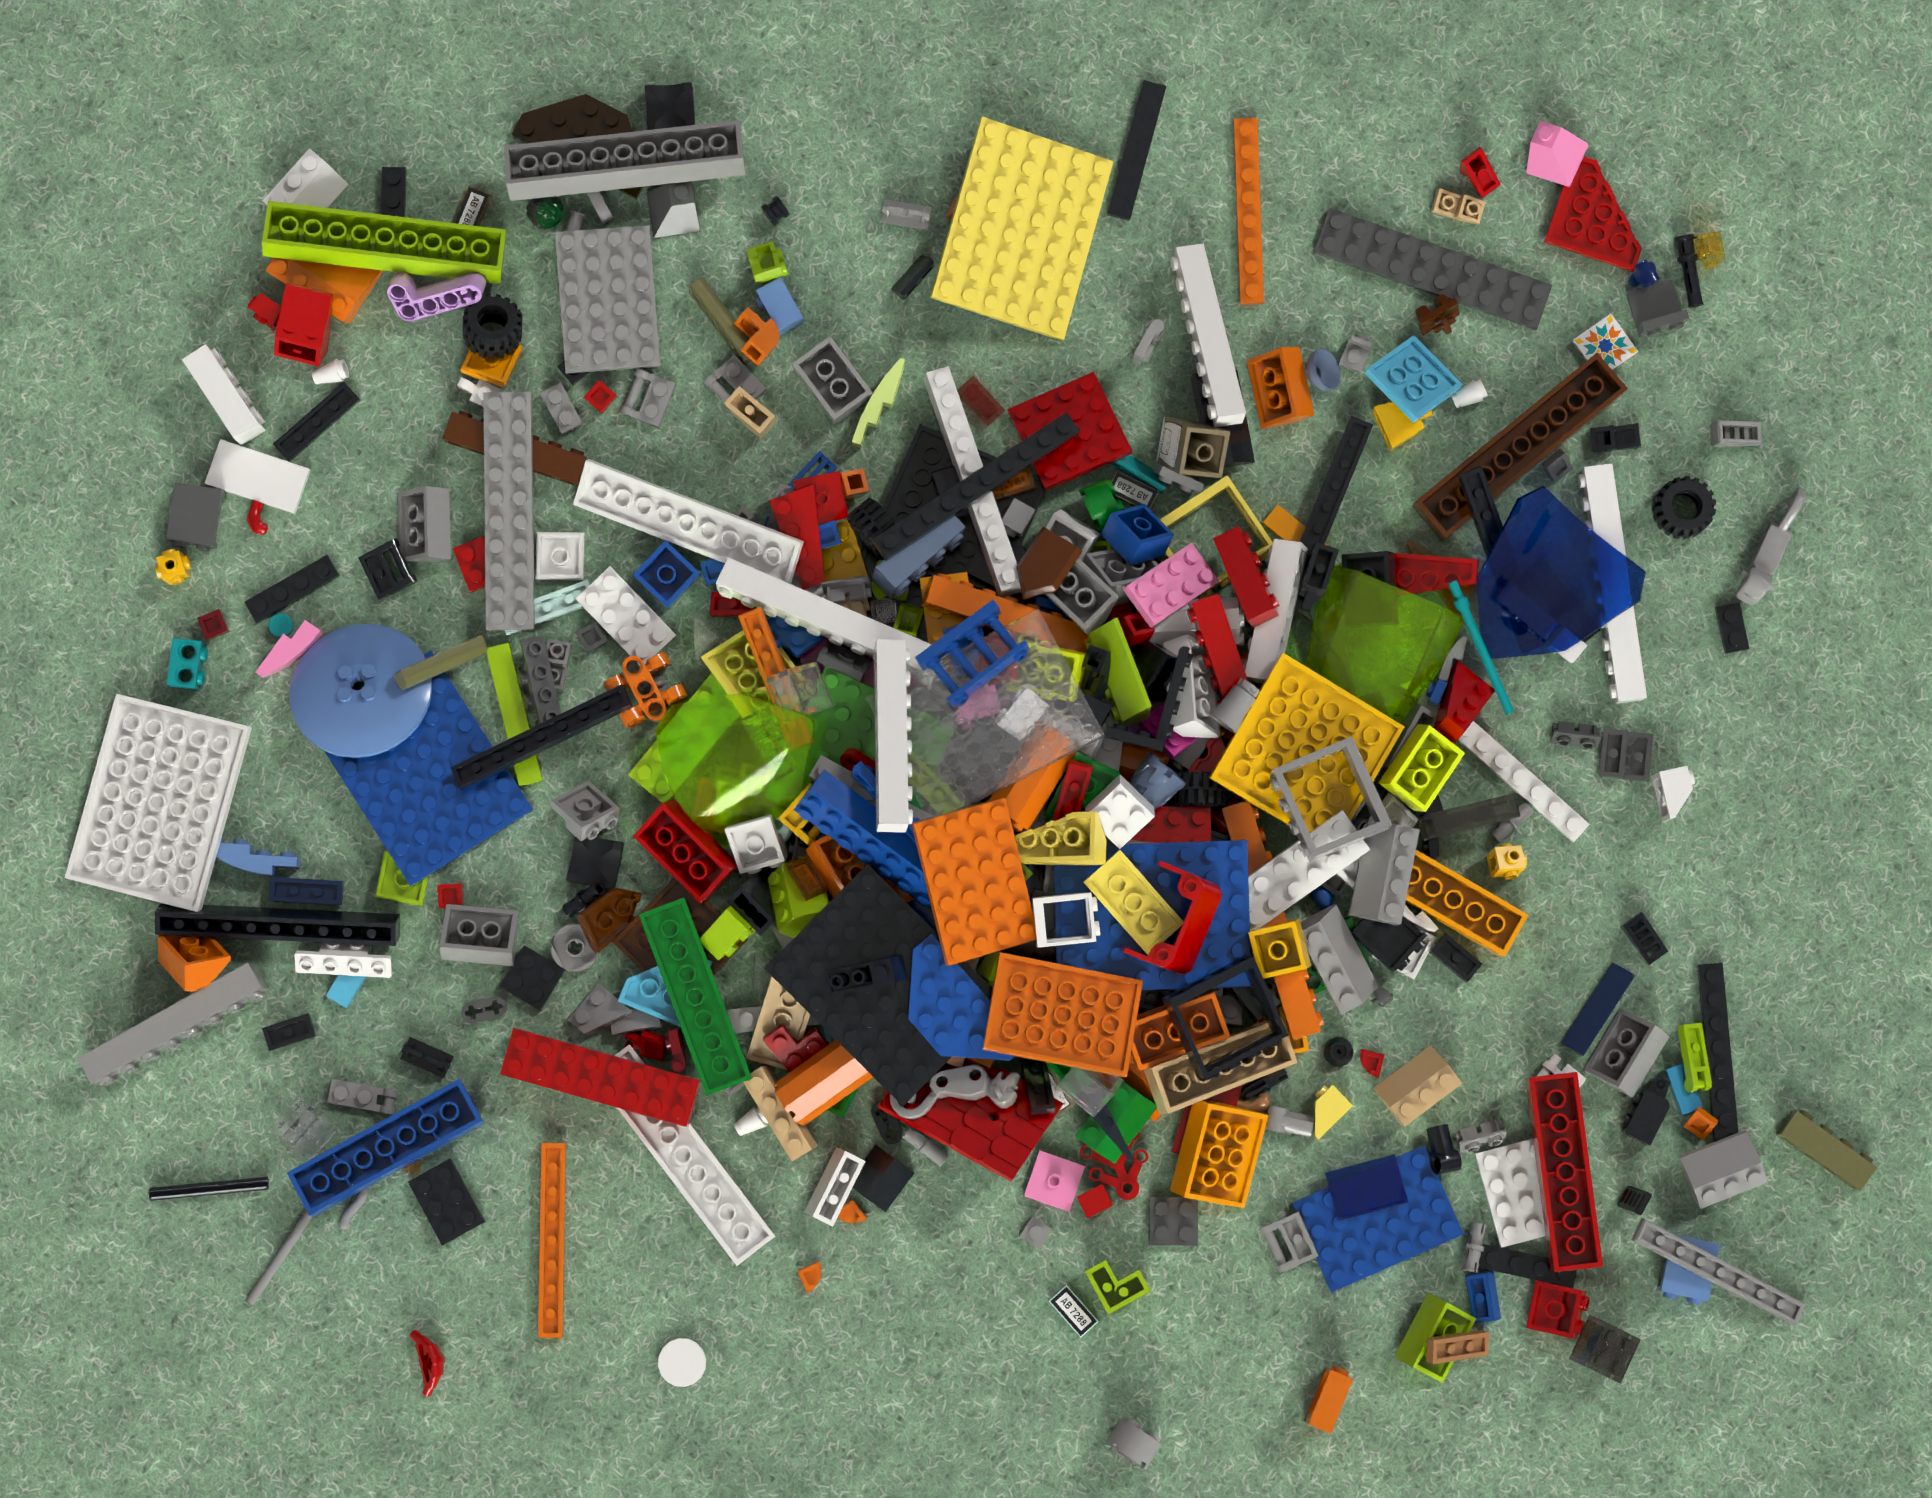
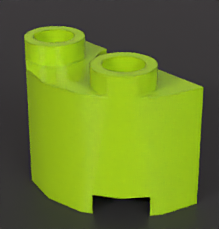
(766, 262)

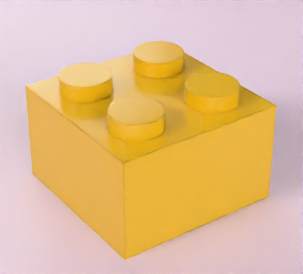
(1280, 948)

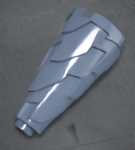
(1156, 781)

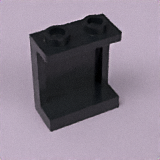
(1390, 942)

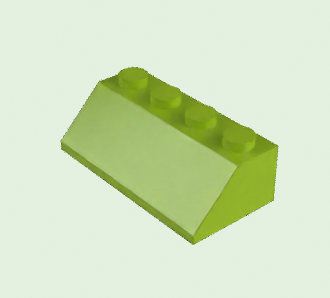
(1124, 681)

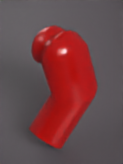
(254, 520)

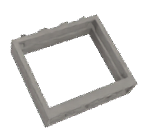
(1364, 782)

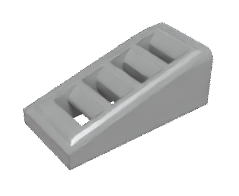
(1721, 436)

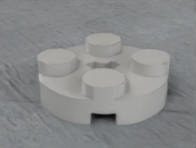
(562, 944)

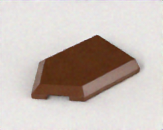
(1046, 564)
(608, 917)

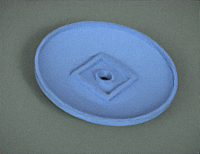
(364, 719)

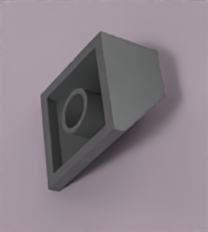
(673, 210)

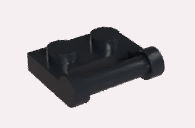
(380, 572)

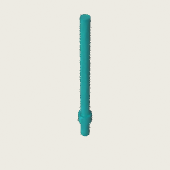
(1462, 603)

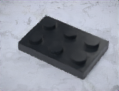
(446, 1201)

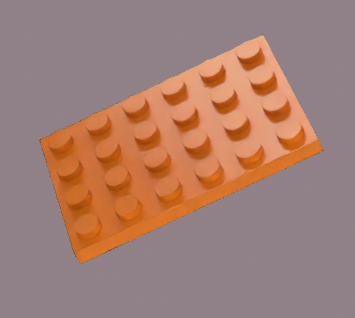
(975, 881)
(1062, 1014)

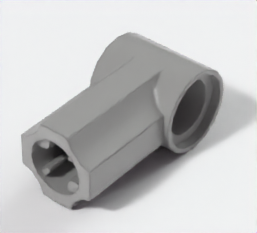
(1284, 1121)

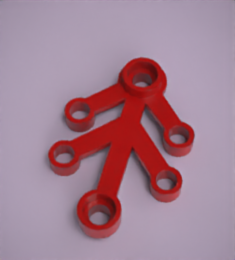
(1122, 1178)

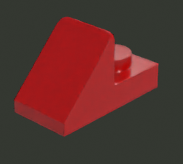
(1479, 172)

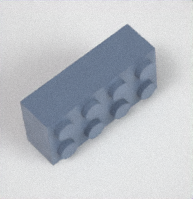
(912, 562)

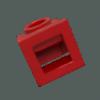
(265, 311)

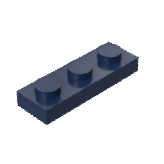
(306, 891)

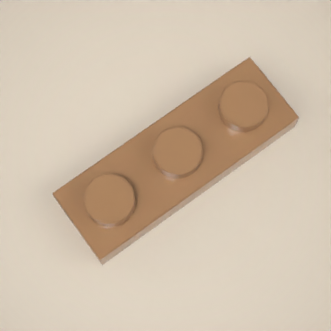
(1457, 1346)

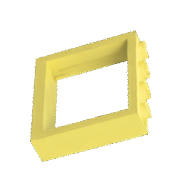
(1202, 498)

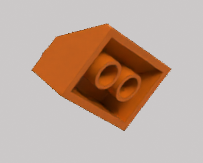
(1280, 387)
(191, 959)

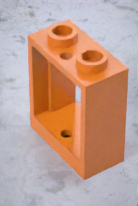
(1329, 1399)

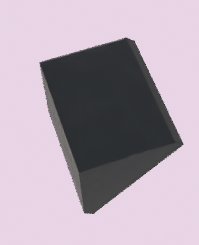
(882, 1178)

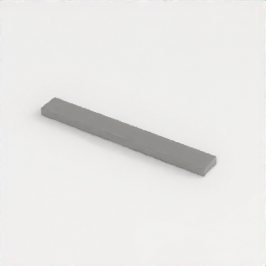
(1718, 1271)

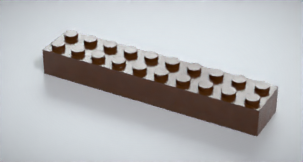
(1524, 443)

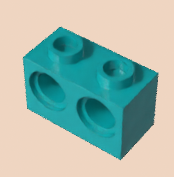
(179, 664)

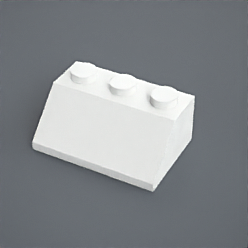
(309, 183)

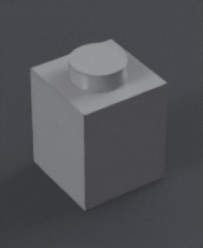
(1017, 518)

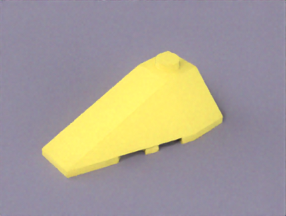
(1067, 841)

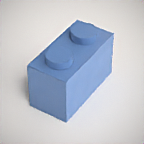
(779, 305)

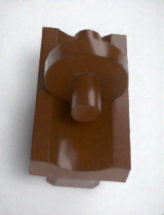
(1440, 318)

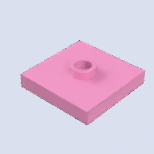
(1054, 1181)

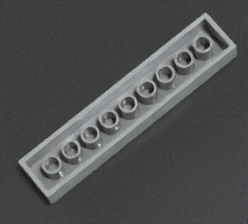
(624, 160)

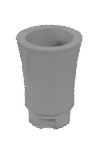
(1235, 705)

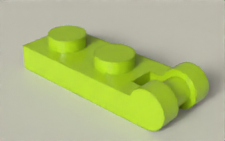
(1694, 1057)

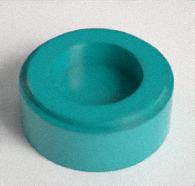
(280, 625)

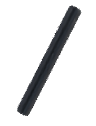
(209, 1188)

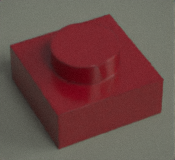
(213, 624)

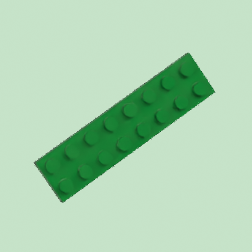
(695, 996)

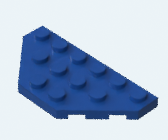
(947, 1005)

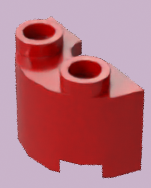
(1215, 749)

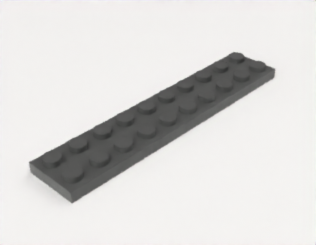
(1433, 269)

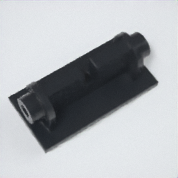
(426, 1057)

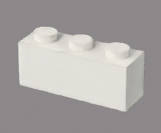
(834, 1186)

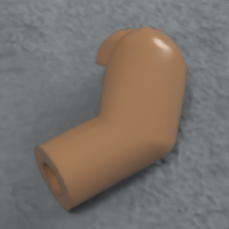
(1259, 1104)

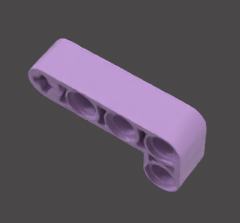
(466, 290)

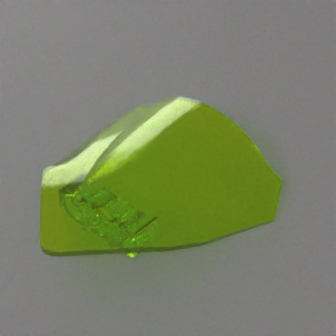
(733, 759)

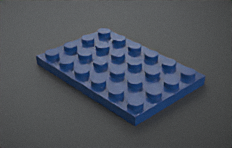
(1384, 1237)

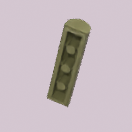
(719, 317)
(440, 662)

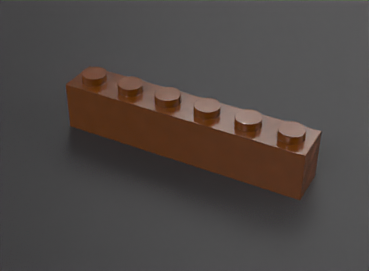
(547, 458)

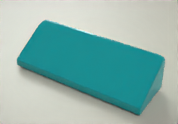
(1140, 472)

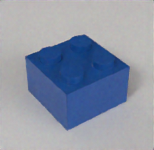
(1137, 534)
(667, 574)

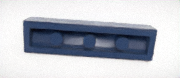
(1598, 1009)

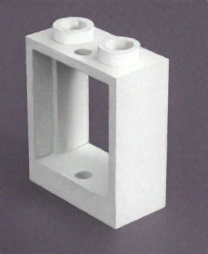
(1038, 913)

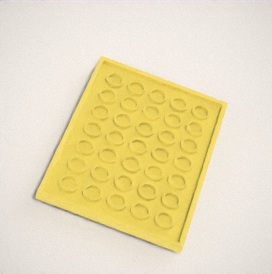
(1021, 229)

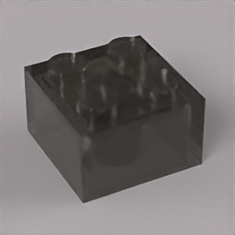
(1604, 1349)

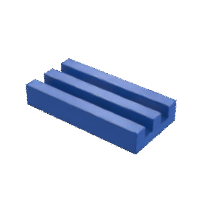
(825, 461)

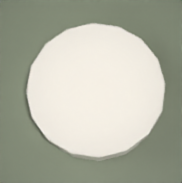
(682, 1362)

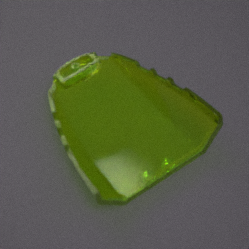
(1379, 641)

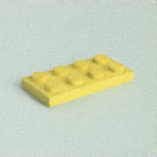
(1133, 901)

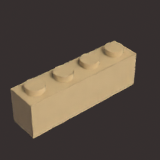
(792, 1136)

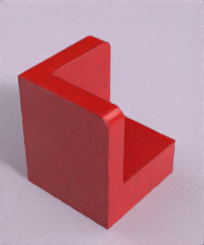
(1094, 1200)

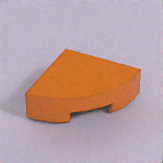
(851, 1213)
(810, 1276)

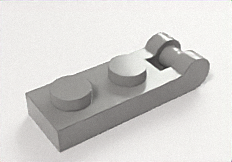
(361, 1096)

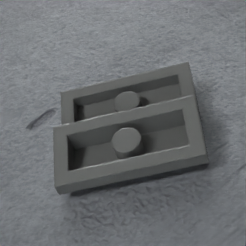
(1626, 755)

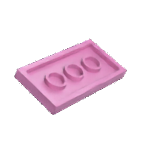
(1171, 585)

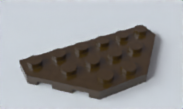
(573, 119)

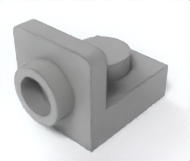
(1355, 353)

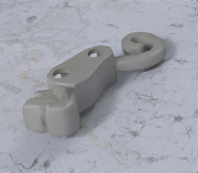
(1769, 553)
(962, 1086)

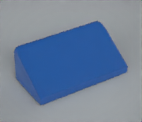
(1483, 1296)

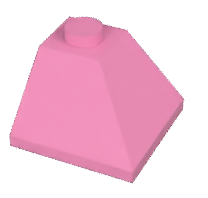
(1555, 154)

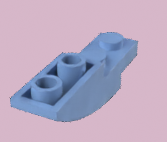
(242, 856)

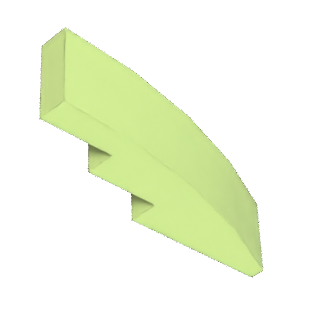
(882, 396)

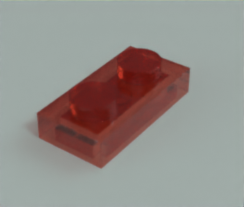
(980, 401)

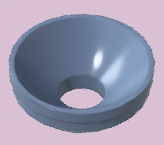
(1323, 370)

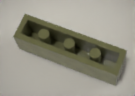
(1826, 1150)

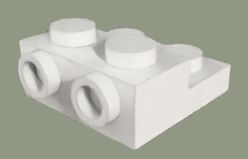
(756, 844)

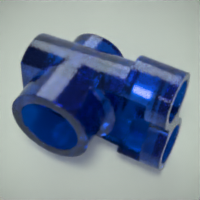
(1644, 274)

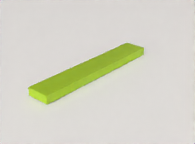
(512, 707)

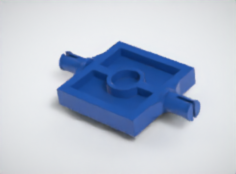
(792, 638)

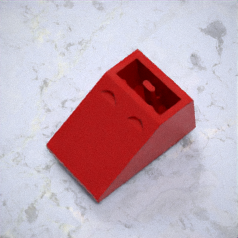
(303, 325)

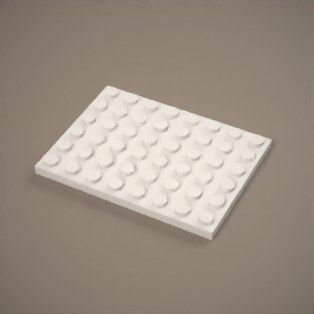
(158, 802)

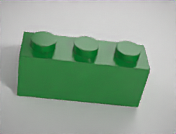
(1130, 1112)

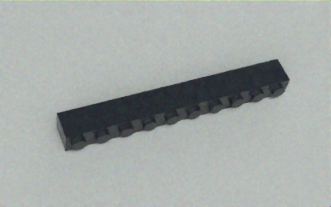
(279, 924)

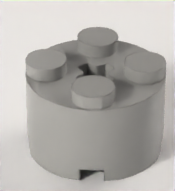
(1133, 1443)

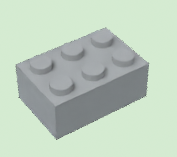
(832, 380)

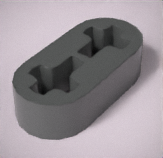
(482, 1004)

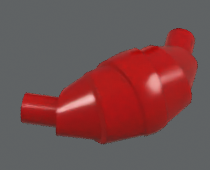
(430, 1361)

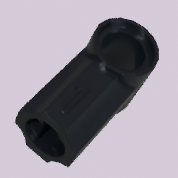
(1443, 1156)

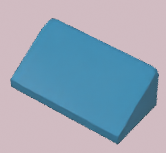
(1685, 1101)

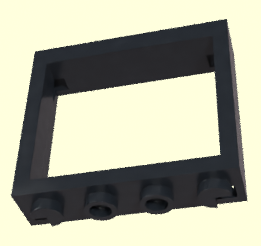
(1251, 1049)

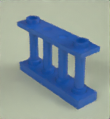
(969, 630)

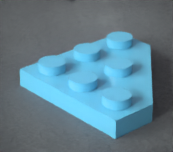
(649, 995)

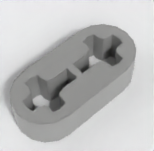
(600, 206)

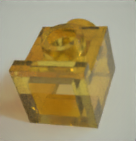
(1710, 249)

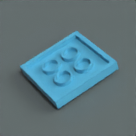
(1413, 379)

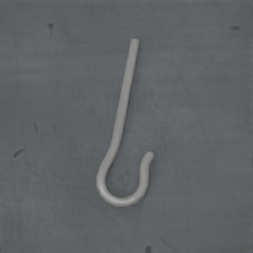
(292, 1239)

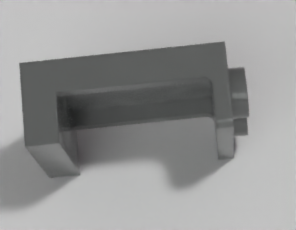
(194, 516)

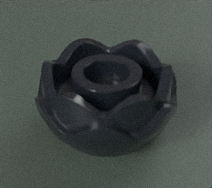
(1330, 1051)

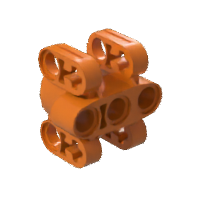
(671, 696)

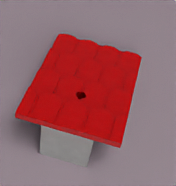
(979, 1128)

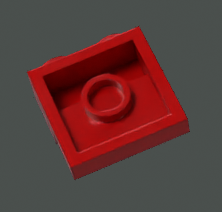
(1557, 1309)

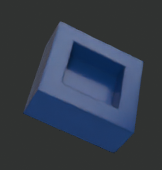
(1435, 692)

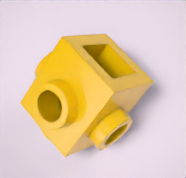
(178, 572)
(1506, 861)

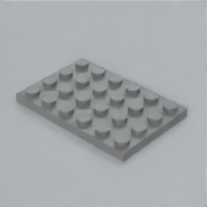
(607, 299)

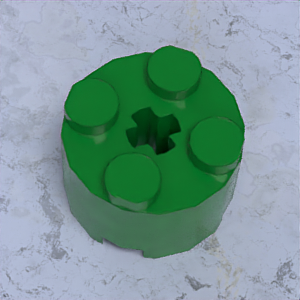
(1100, 501)

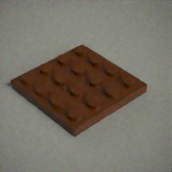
(634, 941)

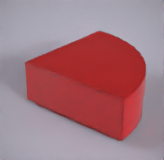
(1371, 1062)

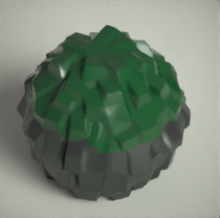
(545, 212)

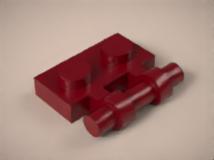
(675, 1043)

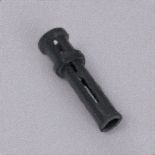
(1688, 259)

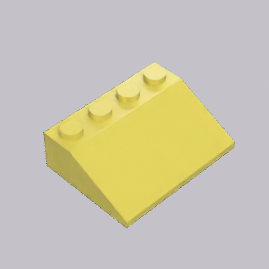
(736, 668)

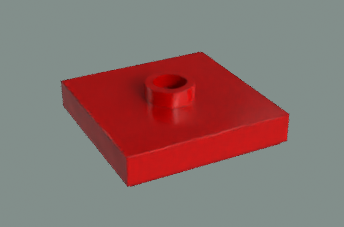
(829, 495)

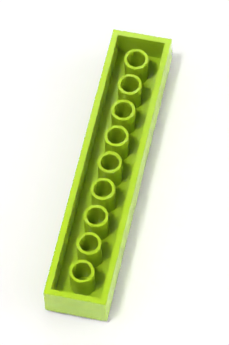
(382, 242)

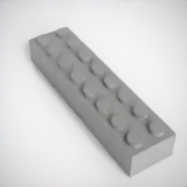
(174, 1023)

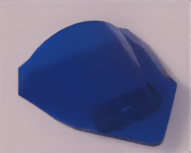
(1550, 581)

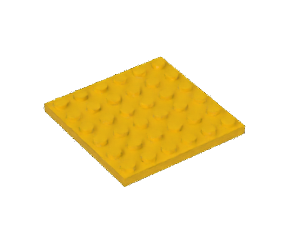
(1291, 719)

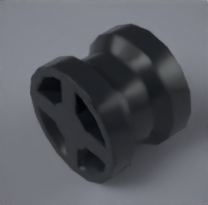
(775, 210)

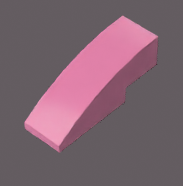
(289, 650)

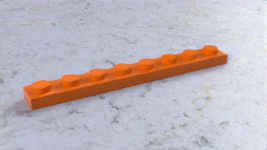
(1248, 211)
(552, 1240)

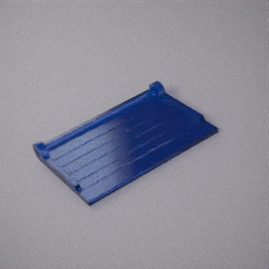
(1366, 1187)

